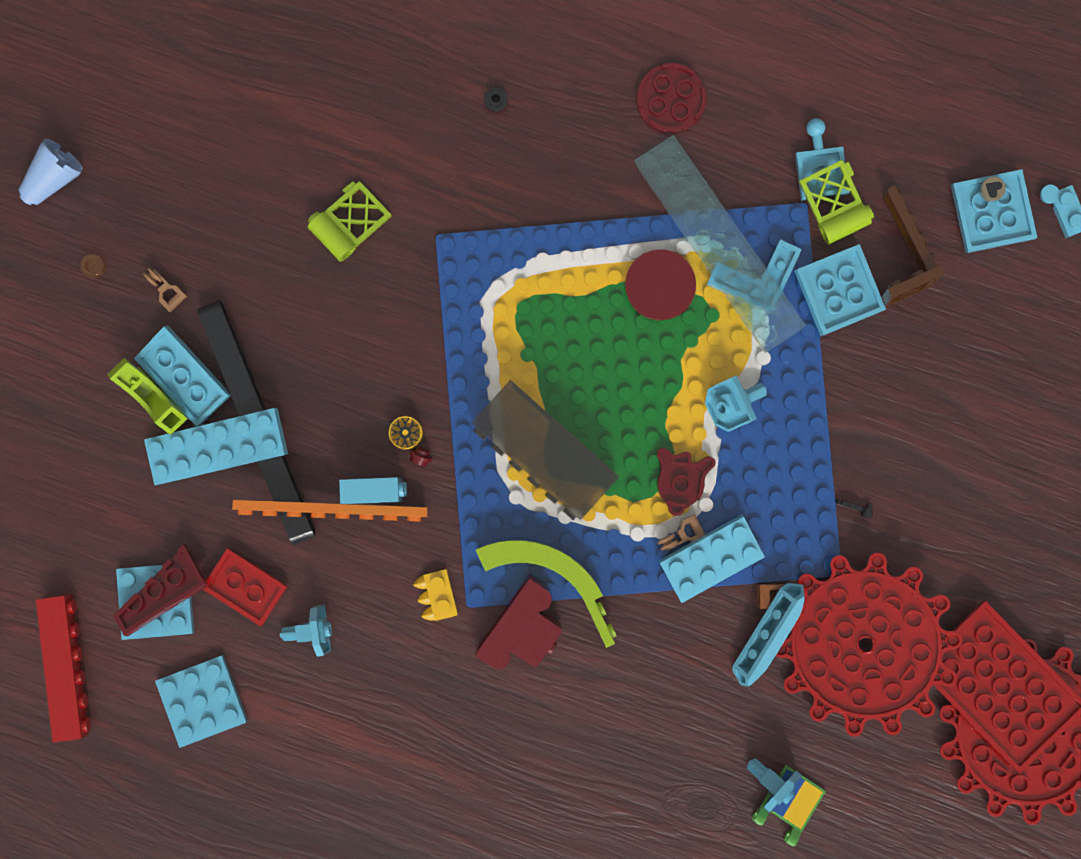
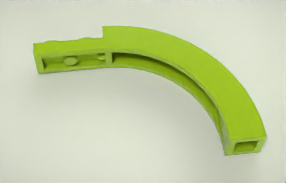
(537, 553)

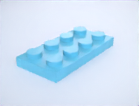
(182, 376)
(711, 558)

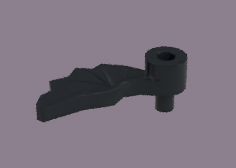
(866, 512)

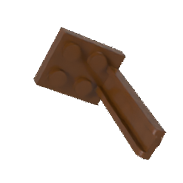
(916, 242)

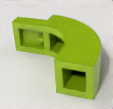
(149, 395)

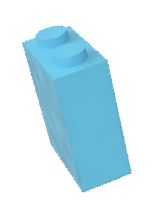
(372, 490)

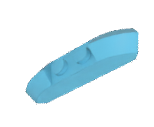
(769, 634)

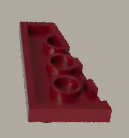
(168, 588)

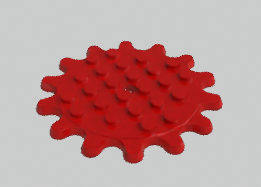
(904, 650)
(1047, 780)

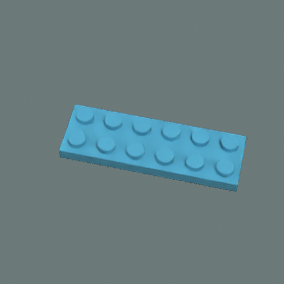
(216, 446)

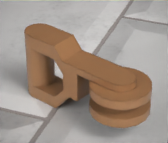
(152, 277)
(667, 541)

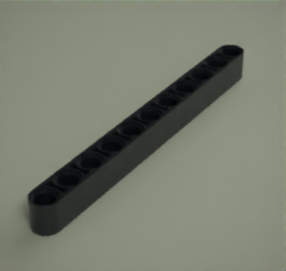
(248, 401)

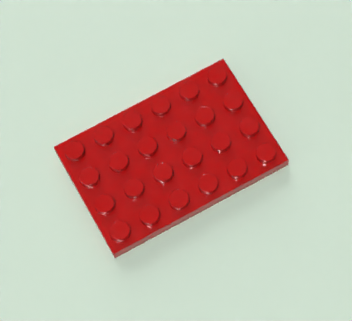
(1007, 689)

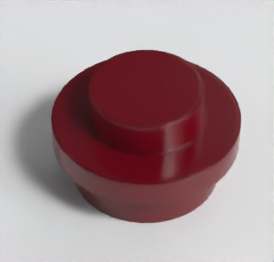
(420, 456)

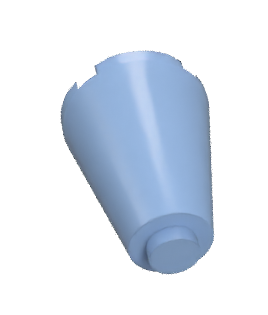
(48, 172)

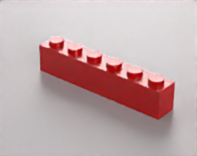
(62, 668)

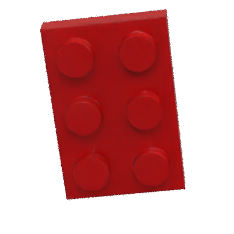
(245, 587)

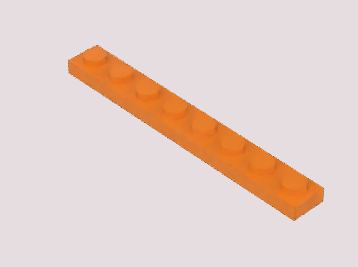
(319, 510)

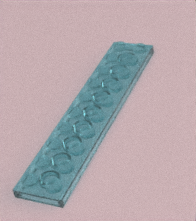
(719, 244)

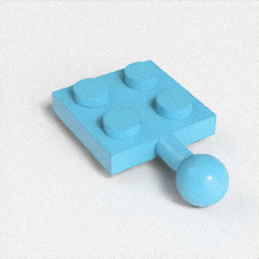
(818, 159)

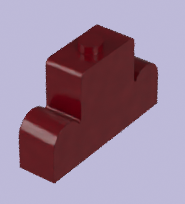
(522, 628)

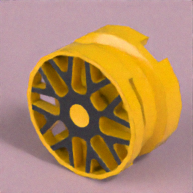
(405, 432)

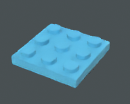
(997, 222)
(839, 290)
(173, 622)
(201, 701)

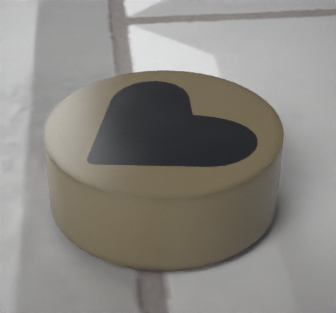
(992, 189)

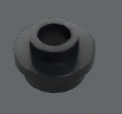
(495, 107)

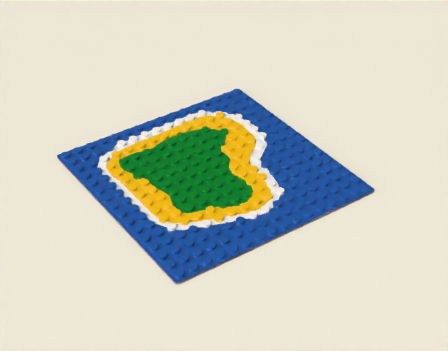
(558, 324)

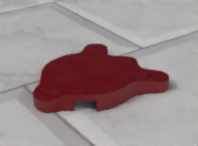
(680, 480)

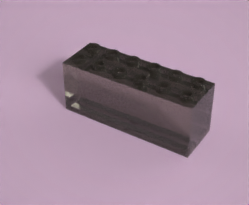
(544, 451)

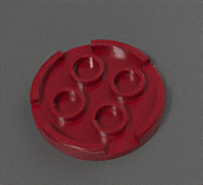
(671, 98)
(660, 285)

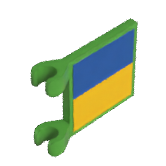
(797, 810)

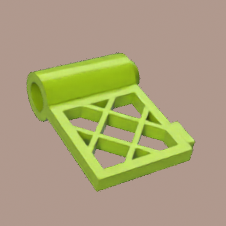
(845, 219)
(332, 230)

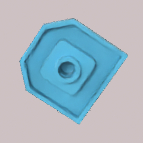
(731, 403)
(316, 630)
(773, 783)

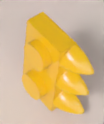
(438, 595)

